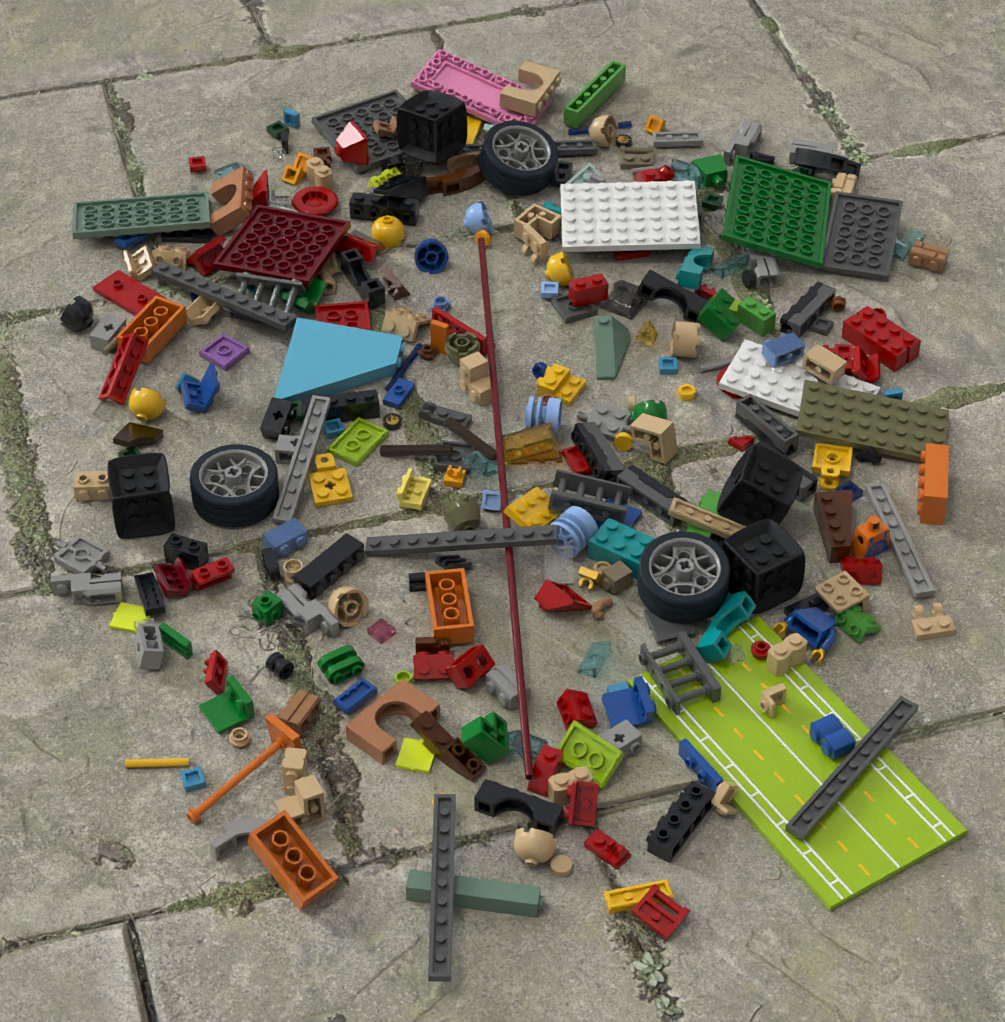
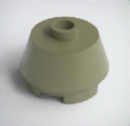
(460, 346)
(463, 515)

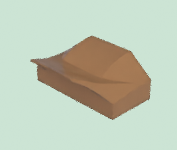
(462, 161)

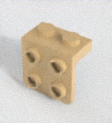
(403, 322)
(843, 593)

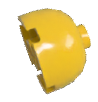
(388, 231)
(559, 269)
(146, 404)

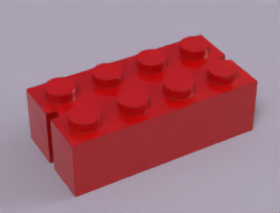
(881, 336)

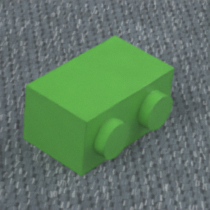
(756, 316)

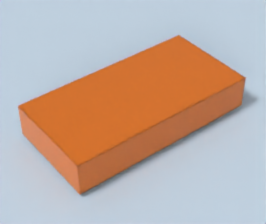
(439, 332)

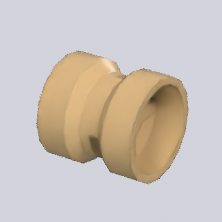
(291, 568)

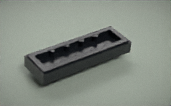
(190, 236)
(149, 594)

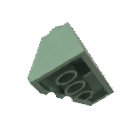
(610, 344)

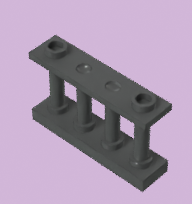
(261, 282)
(596, 487)
(692, 660)

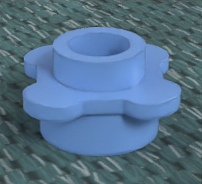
(441, 302)

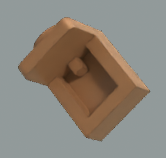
(386, 129)

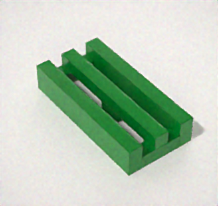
(176, 641)

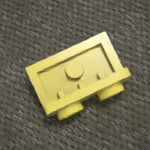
(413, 491)

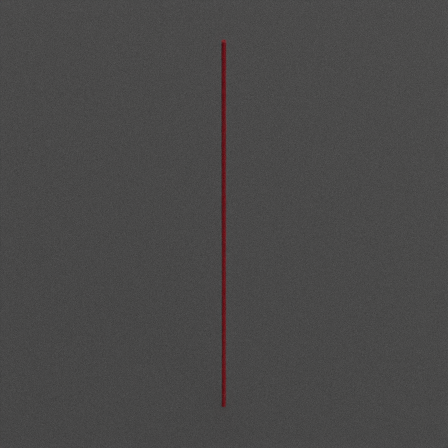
(523, 712)

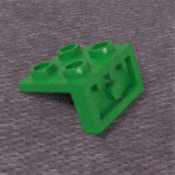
(308, 300)
(228, 708)

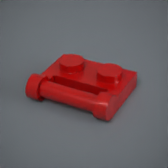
(656, 916)

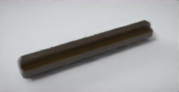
(470, 438)
(416, 450)

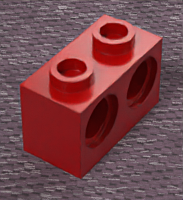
(468, 664)

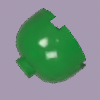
(651, 408)

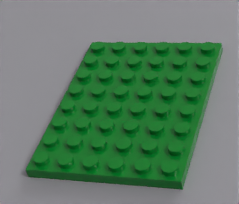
(777, 211)

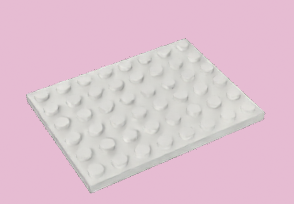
(629, 216)

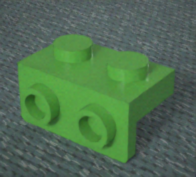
(857, 623)

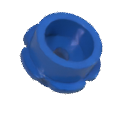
(539, 369)

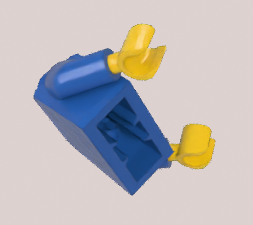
(813, 626)

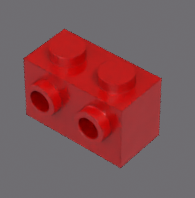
(588, 290)

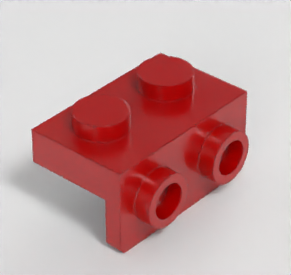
(865, 367)
(863, 570)
(212, 574)
(432, 666)
(576, 706)
(582, 803)

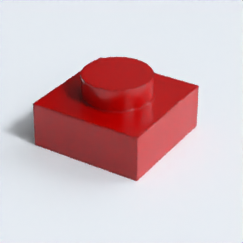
(197, 164)

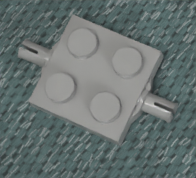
(609, 419)
(81, 555)

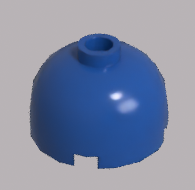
(431, 256)

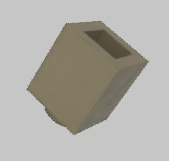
(617, 577)

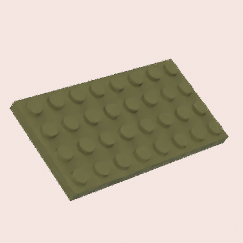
(870, 420)

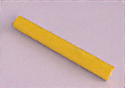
(163, 762)

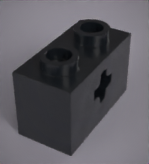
(278, 418)
(192, 551)

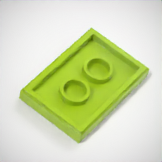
(358, 442)
(590, 750)

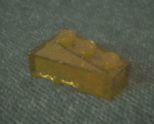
(532, 444)

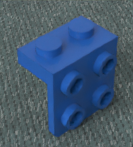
(200, 395)
(630, 704)

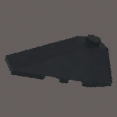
(404, 187)

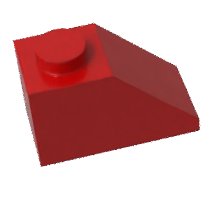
(546, 765)

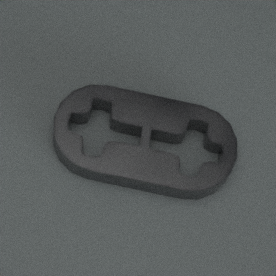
(393, 161)
(270, 563)

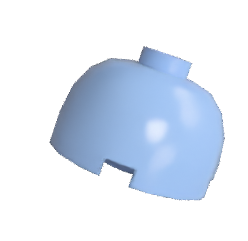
(477, 218)

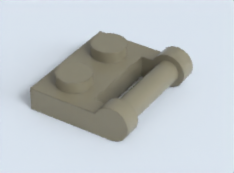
(635, 157)

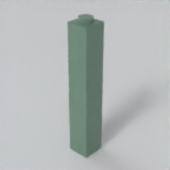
(480, 894)

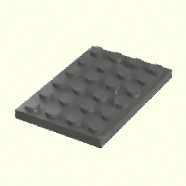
(861, 235)

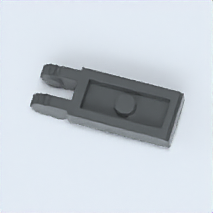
(438, 414)

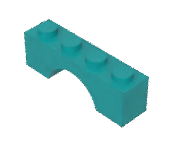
(694, 264)
(733, 611)

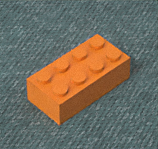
(156, 323)
(933, 484)
(449, 605)
(292, 860)

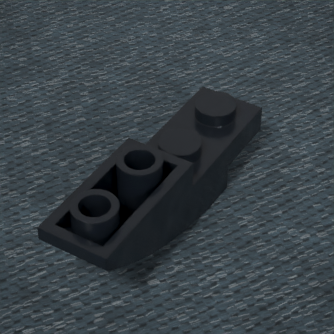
(825, 162)

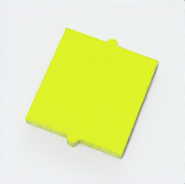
(125, 616)
(414, 756)

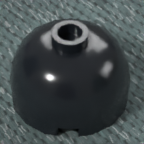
(78, 315)

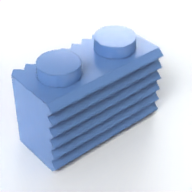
(783, 349)
(285, 538)

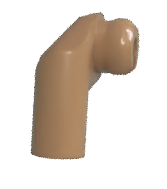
(599, 605)

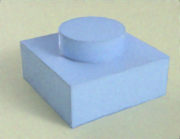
(549, 290)
(491, 500)

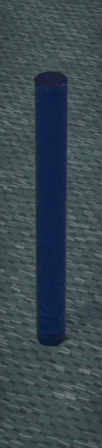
(583, 130)
(404, 366)

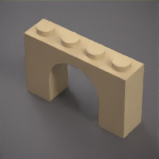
(531, 101)

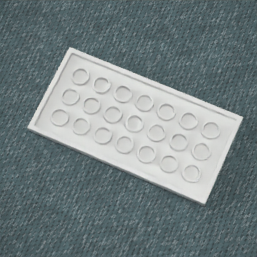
(776, 386)

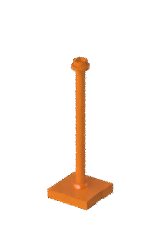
(280, 736)

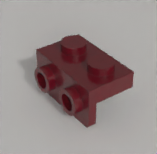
(174, 578)

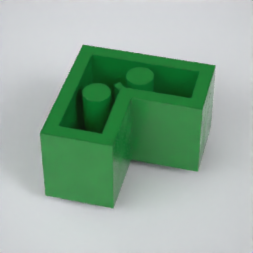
(717, 316)
(486, 737)

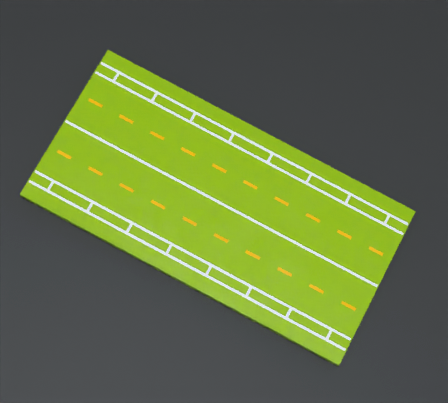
(869, 834)

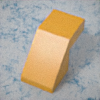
(297, 172)

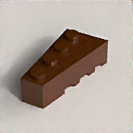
(834, 521)

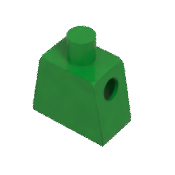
(712, 170)

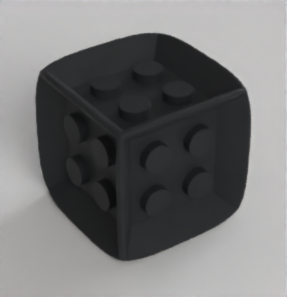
(432, 126)
(760, 487)
(141, 495)
(765, 564)

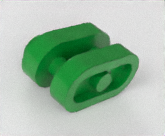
(341, 664)

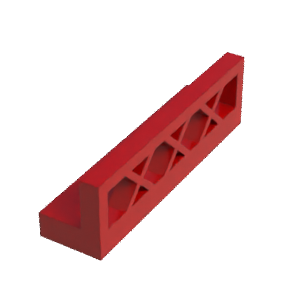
(365, 247)
(459, 327)
(123, 368)

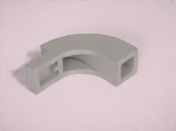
(234, 836)

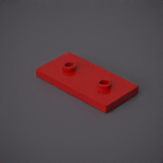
(125, 292)

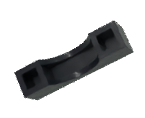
(354, 268)
(658, 287)
(496, 798)

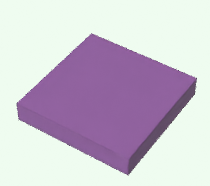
(224, 352)

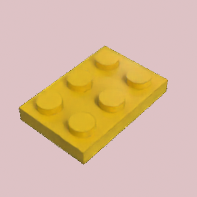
(532, 509)

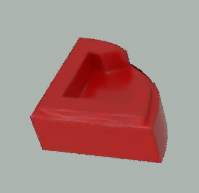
(741, 443)

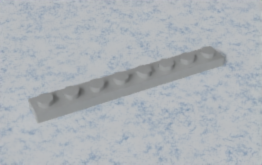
(301, 459)
(900, 541)

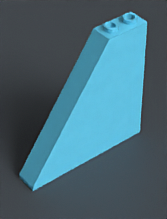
(335, 358)

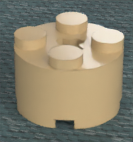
(684, 339)

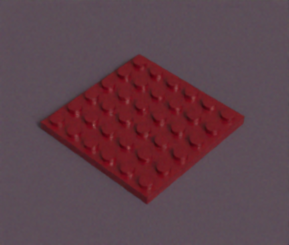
(282, 244)

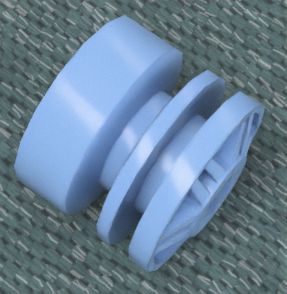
(542, 414)
(575, 528)

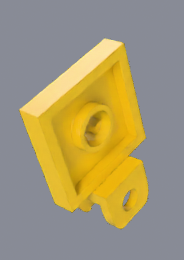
(829, 469)
(326, 475)

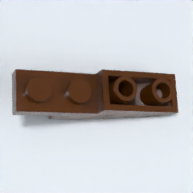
(459, 181)
(446, 748)

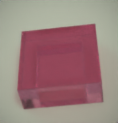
(381, 631)

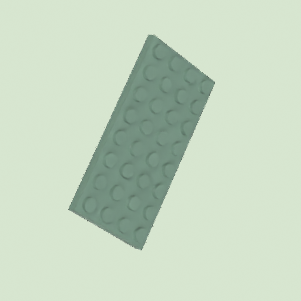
(141, 215)

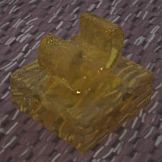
(647, 333)

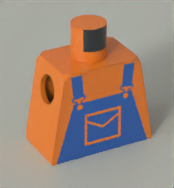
(870, 538)

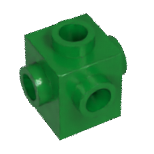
(267, 608)

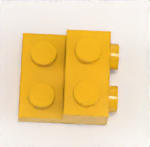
(561, 384)

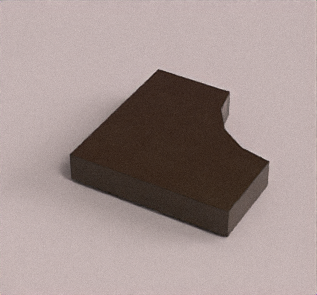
(135, 434)

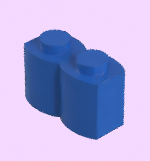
(832, 737)

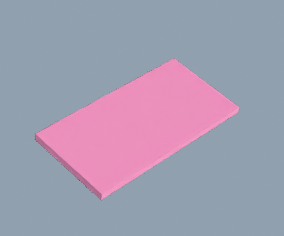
(472, 85)

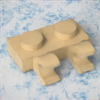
(534, 243)
(931, 627)

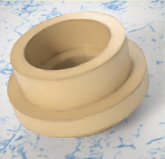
(239, 737)

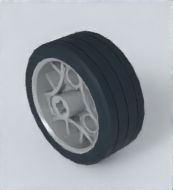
(518, 157)
(234, 485)
(683, 589)

